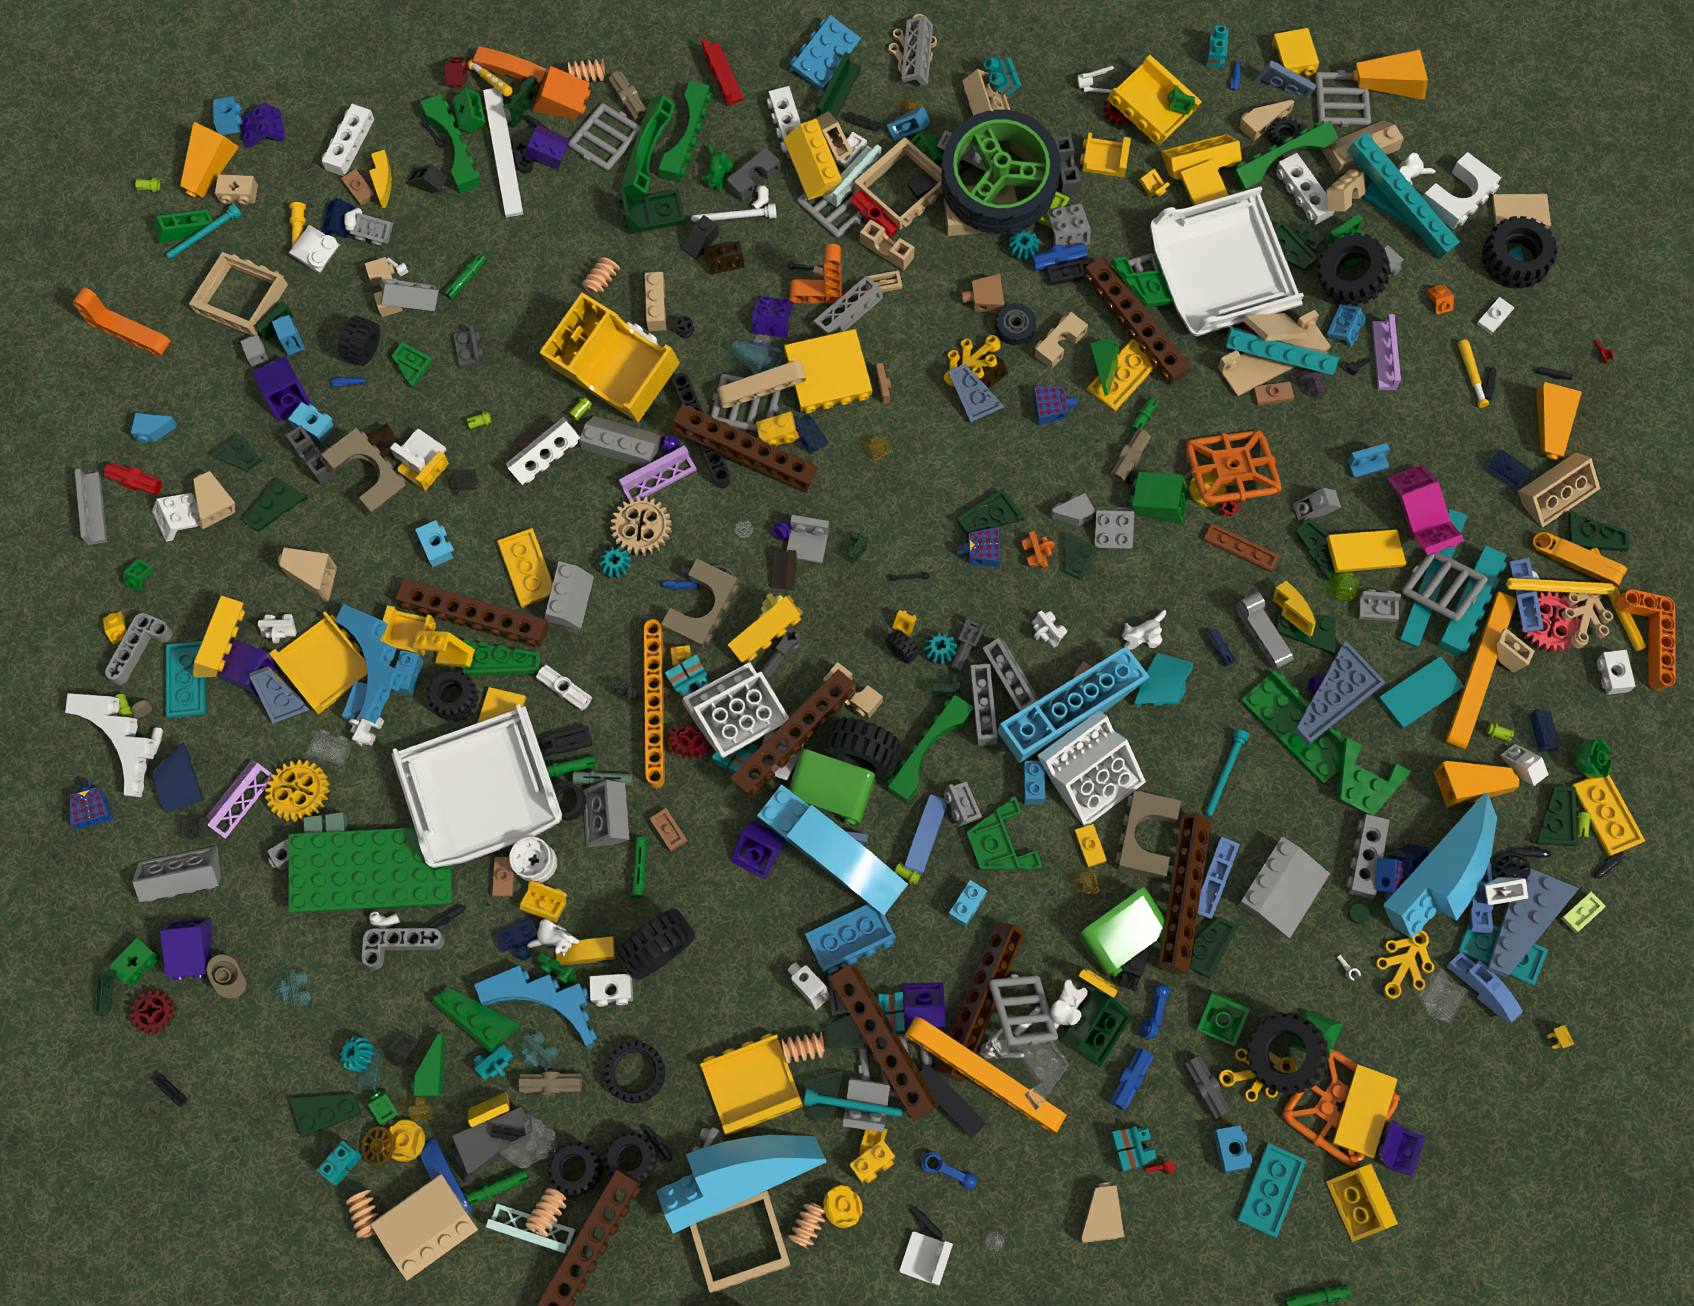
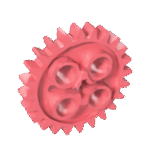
(1566, 627)

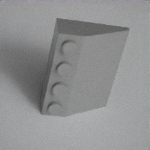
(1284, 888)

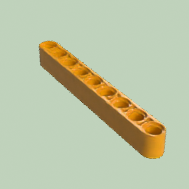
(1480, 671)
(654, 712)
(983, 1073)

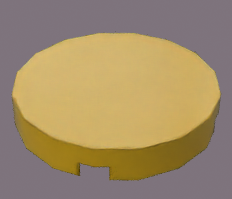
(1208, 478)
(409, 1140)
(842, 1206)

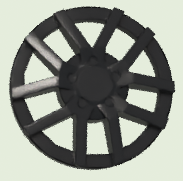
(1510, 868)

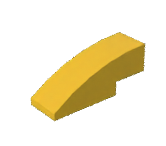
(381, 176)
(1294, 608)
(589, 951)

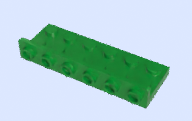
(1280, 710)

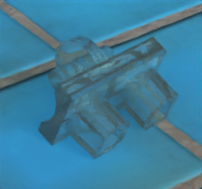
(294, 980)
(536, 1054)

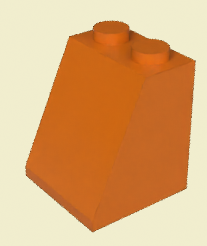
(561, 94)

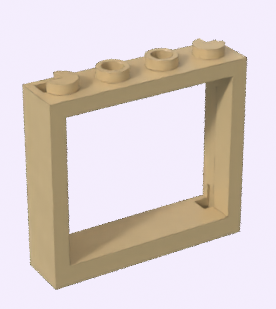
(885, 163)
(225, 261)
(714, 1286)

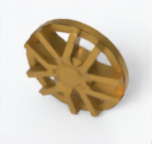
(378, 1146)

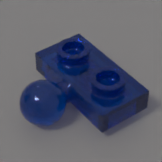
(517, 936)

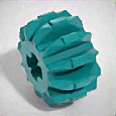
(1017, 247)
(622, 562)
(945, 652)
(356, 1054)

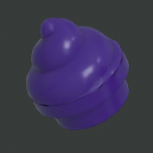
(670, 443)
(781, 530)
(1314, 683)

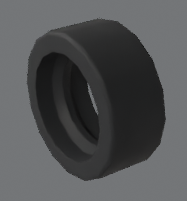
(581, 800)

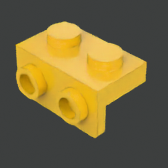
(778, 429)
(543, 901)
(872, 1161)

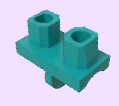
(494, 1063)

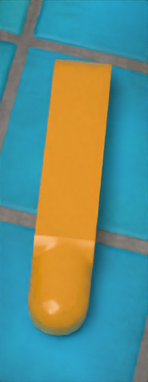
(1580, 558)

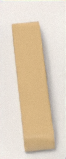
(761, 384)

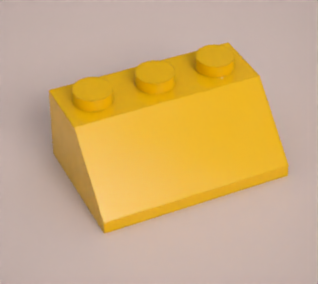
(1361, 1202)

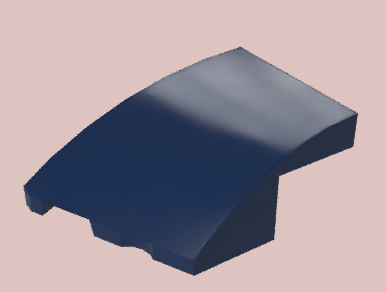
(177, 780)

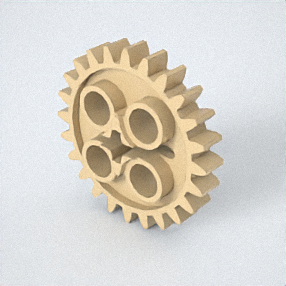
(624, 524)

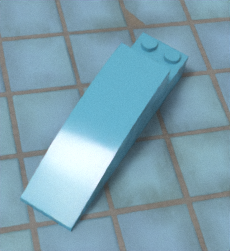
(1071, 704)
(832, 849)
(1448, 874)
(735, 1172)

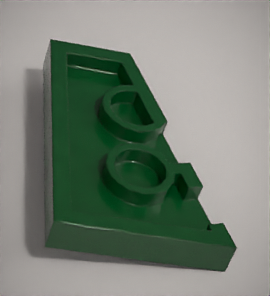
(520, 102)
(1293, 248)
(272, 504)
(1322, 637)
(323, 1111)

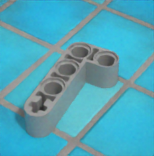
(1263, 631)
(135, 650)
(402, 944)

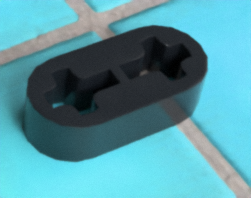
(519, 158)

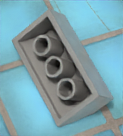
(620, 441)
(177, 874)

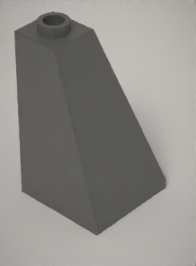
(476, 1147)

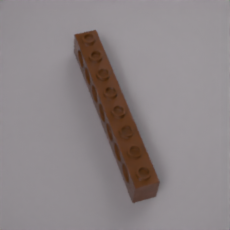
(1102, 269)
(735, 450)
(411, 590)
(836, 683)
(1184, 894)
(978, 1001)
(894, 1046)
(620, 1181)

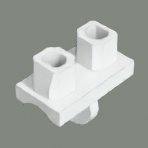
(277, 628)
(1047, 630)
(361, 730)

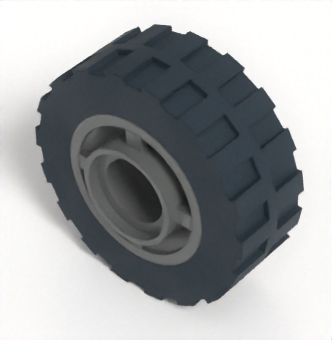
(1015, 334)

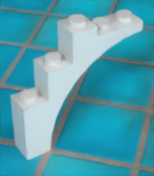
(122, 731)

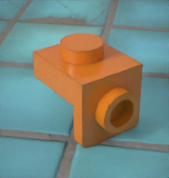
(1442, 298)

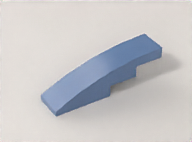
(1527, 599)
(926, 834)
(1217, 876)
(1479, 911)

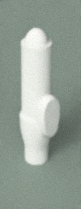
(1023, 1027)

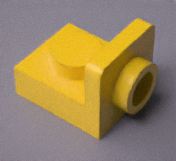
(870, 1139)

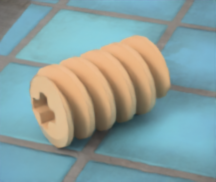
(586, 71)
(599, 276)
(803, 1048)
(545, 1212)
(362, 1213)
(807, 1225)

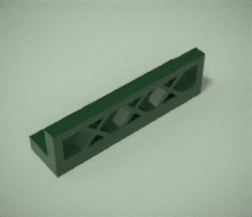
(839, 87)

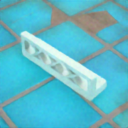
(852, 172)
(527, 1236)

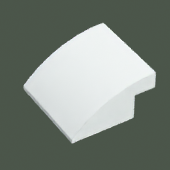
(735, 710)
(1092, 768)

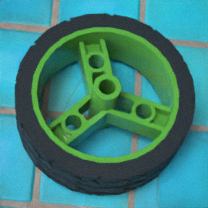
(983, 132)

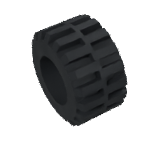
(359, 340)
(444, 682)
(627, 1140)
(557, 1163)

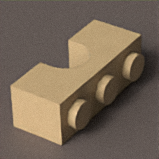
(1345, 189)
(875, 238)
(381, 269)
(655, 301)
(1068, 328)
(863, 702)

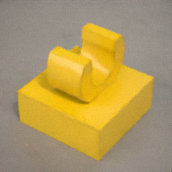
(904, 622)
(680, 654)
(1563, 1037)

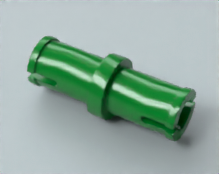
(1144, 414)

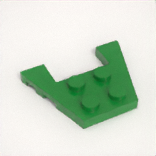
(1147, 286)
(1362, 788)
(993, 846)

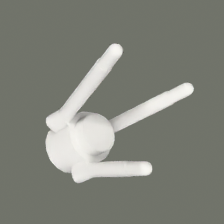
(1086, 80)
(987, 1051)

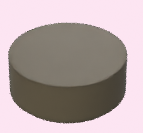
(141, 708)

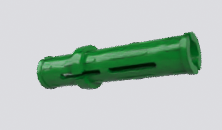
(469, 271)
(570, 766)
(638, 889)
(496, 1187)
(1326, 1295)

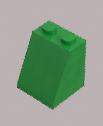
(1160, 496)

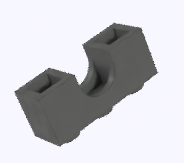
(762, 163)
(1069, 175)
(309, 454)

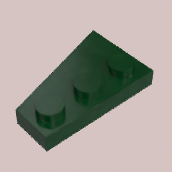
(990, 513)
(1593, 534)
(1316, 544)
(1560, 819)
(1211, 946)

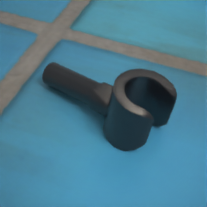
(1354, 368)

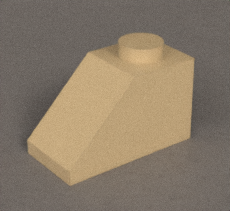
(1512, 651)

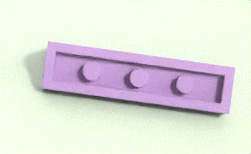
(1386, 353)
(657, 468)
(233, 793)

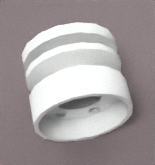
(531, 849)

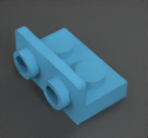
(1346, 324)
(1368, 460)

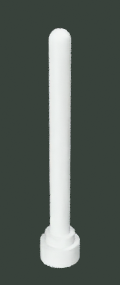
(768, 211)

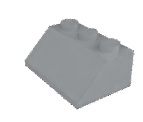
(569, 596)
(606, 814)

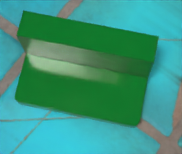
(927, 144)

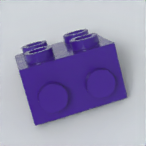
(260, 123)
(771, 316)
(1401, 1149)

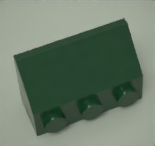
(1098, 1027)

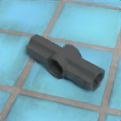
(1207, 1087)

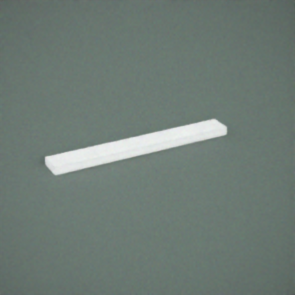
(503, 153)

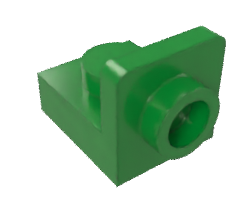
(1179, 101)
(136, 574)
(382, 1106)

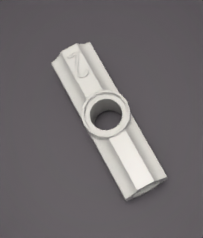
(554, 681)

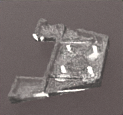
(1042, 1061)

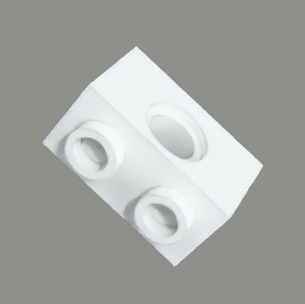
(1620, 663)
(601, 983)

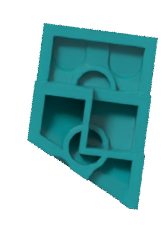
(1165, 681)

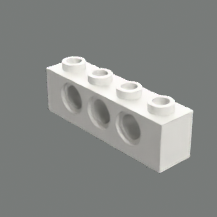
(779, 99)
(362, 119)
(1304, 180)
(544, 441)

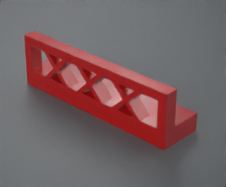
(722, 72)

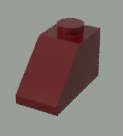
(456, 71)

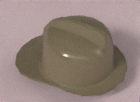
(226, 976)

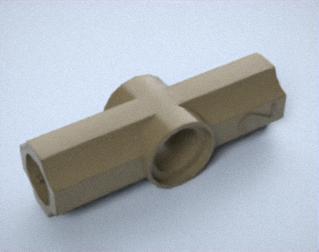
(627, 95)
(1130, 456)
(550, 1083)

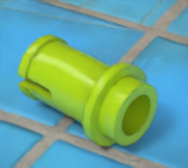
(152, 184)
(580, 408)
(479, 420)
(125, 709)
(1497, 731)
(1583, 824)
(911, 876)

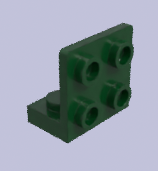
(265, 325)

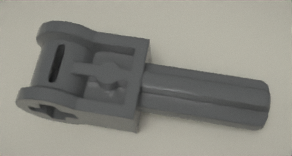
(969, 639)
(782, 651)

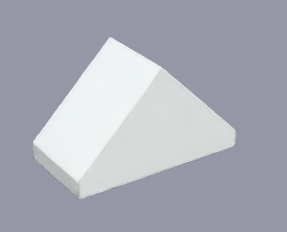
(1505, 890)

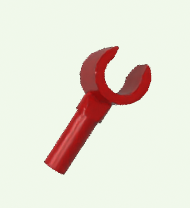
(1605, 353)
(1168, 1166)

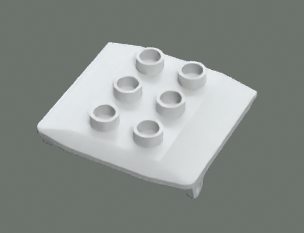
(1223, 262)
(477, 789)

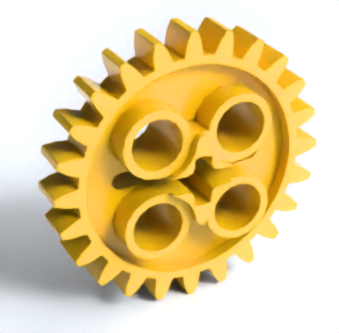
(291, 805)

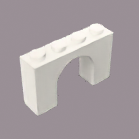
(1480, 180)

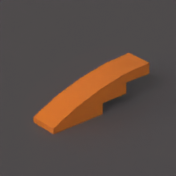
(507, 64)

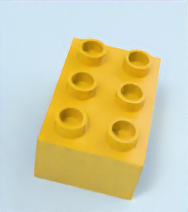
(609, 357)

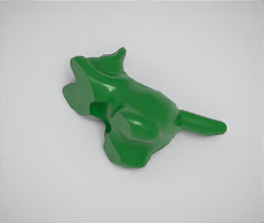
(719, 166)

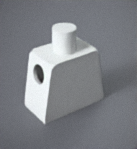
(809, 985)

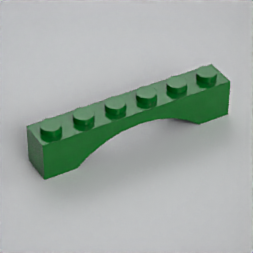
(655, 119)
(1316, 139)
(674, 161)
(462, 170)
(953, 717)

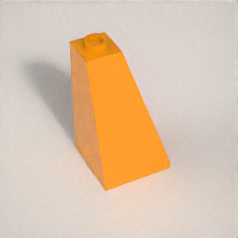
(1394, 74)
(205, 159)
(1555, 417)
(1467, 782)

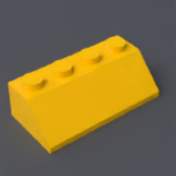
(1222, 149)
(812, 160)
(218, 638)

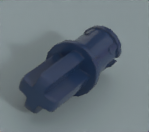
(1221, 647)

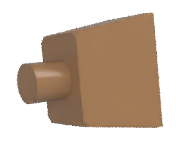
(985, 294)

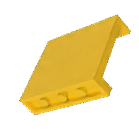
(1145, 102)
(832, 371)
(322, 663)
(751, 1084)

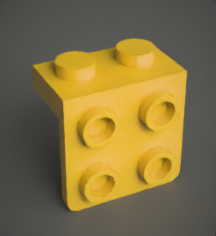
(428, 474)

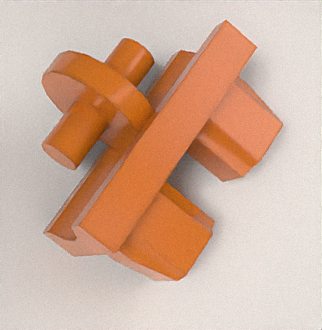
(1039, 557)

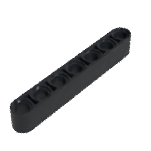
(708, 454)

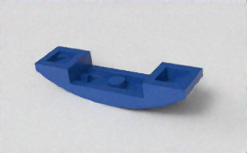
(436, 1164)

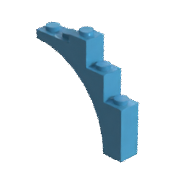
(378, 657)
(514, 986)

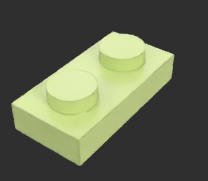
(1583, 912)

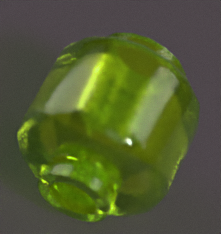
(1345, 586)

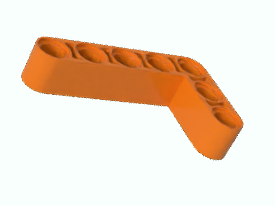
(824, 290)
(119, 326)
(1661, 633)

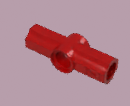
(866, 206)
(132, 478)

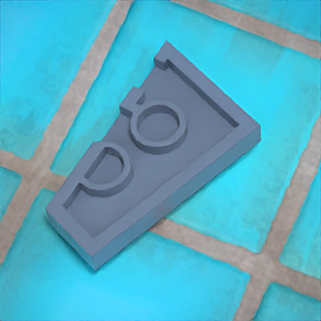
(1280, 76)
(974, 393)
(276, 695)

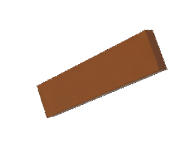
(1241, 547)

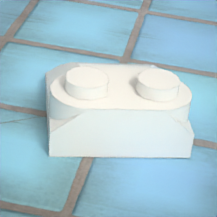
(314, 249)

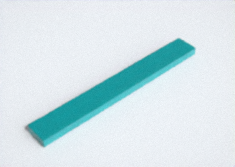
(1420, 613)

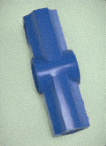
(1059, 255)
(1131, 1079)

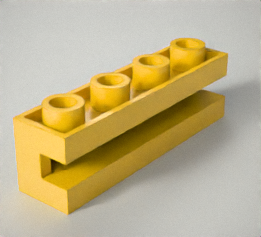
(765, 629)

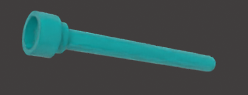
(231, 213)
(1239, 738)
(812, 1098)

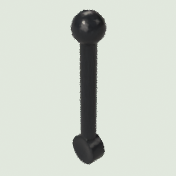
(424, 123)
(791, 266)
(925, 575)

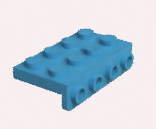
(824, 52)
(850, 938)

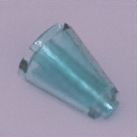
(756, 356)

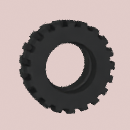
(1527, 233)
(1348, 248)
(862, 745)
(655, 944)
(1259, 1048)

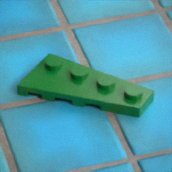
(501, 660)
(477, 1020)

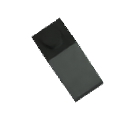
(427, 179)
(700, 237)

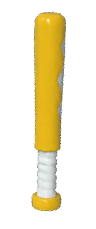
(498, 84)
(1469, 361)

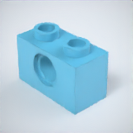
(319, 429)
(428, 535)
(967, 904)

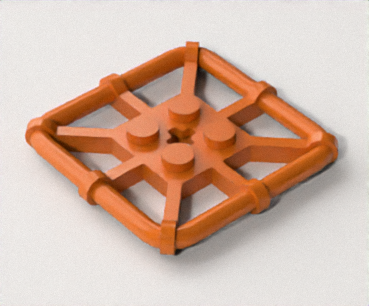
(1226, 474)
(1327, 1111)

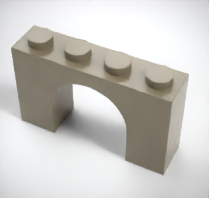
(357, 447)
(699, 630)
(1132, 856)

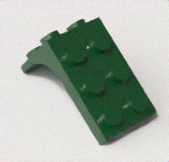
(651, 211)

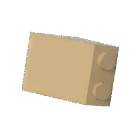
(309, 570)

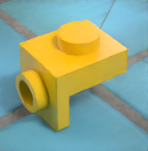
(1153, 184)
(115, 627)

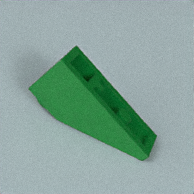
(180, 225)
(1106, 360)
(429, 1076)

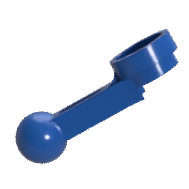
(1149, 1026)
(967, 1180)

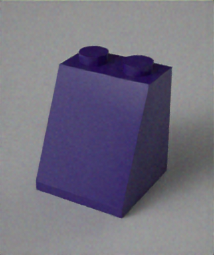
(281, 387)
(242, 661)
(186, 948)

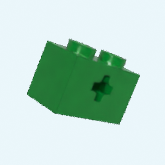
(468, 110)
(144, 957)

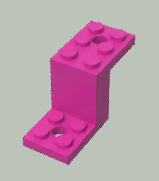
(1425, 509)

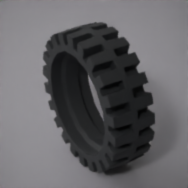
(617, 1055)

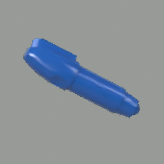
(1235, 81)
(342, 381)
(674, 585)

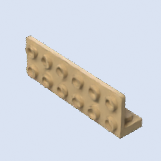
(1249, 370)

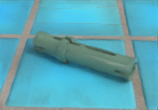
(589, 777)

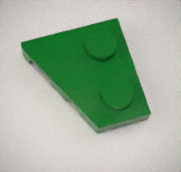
(411, 363)
(551, 965)

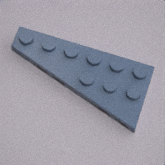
(1342, 689)
(1527, 920)

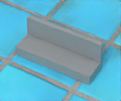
(409, 294)

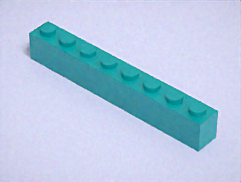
(1403, 196)

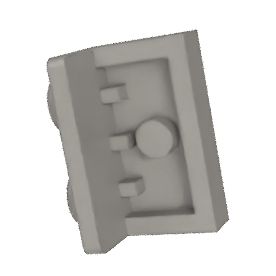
(372, 228)
(1379, 605)
(962, 803)

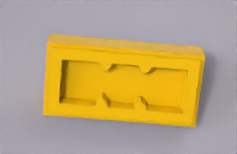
(1090, 845)

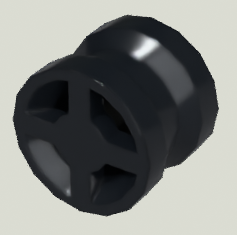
(686, 323)

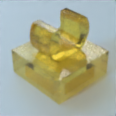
(913, 104)
(878, 447)
(1089, 883)
(421, 1110)

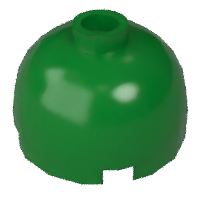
(1592, 759)

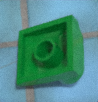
(1223, 1018)
(1329, 1028)

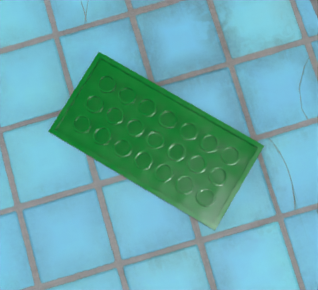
(363, 872)

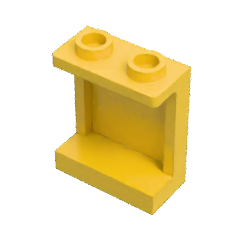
(1296, 51)
(1105, 156)
(403, 629)
(449, 648)

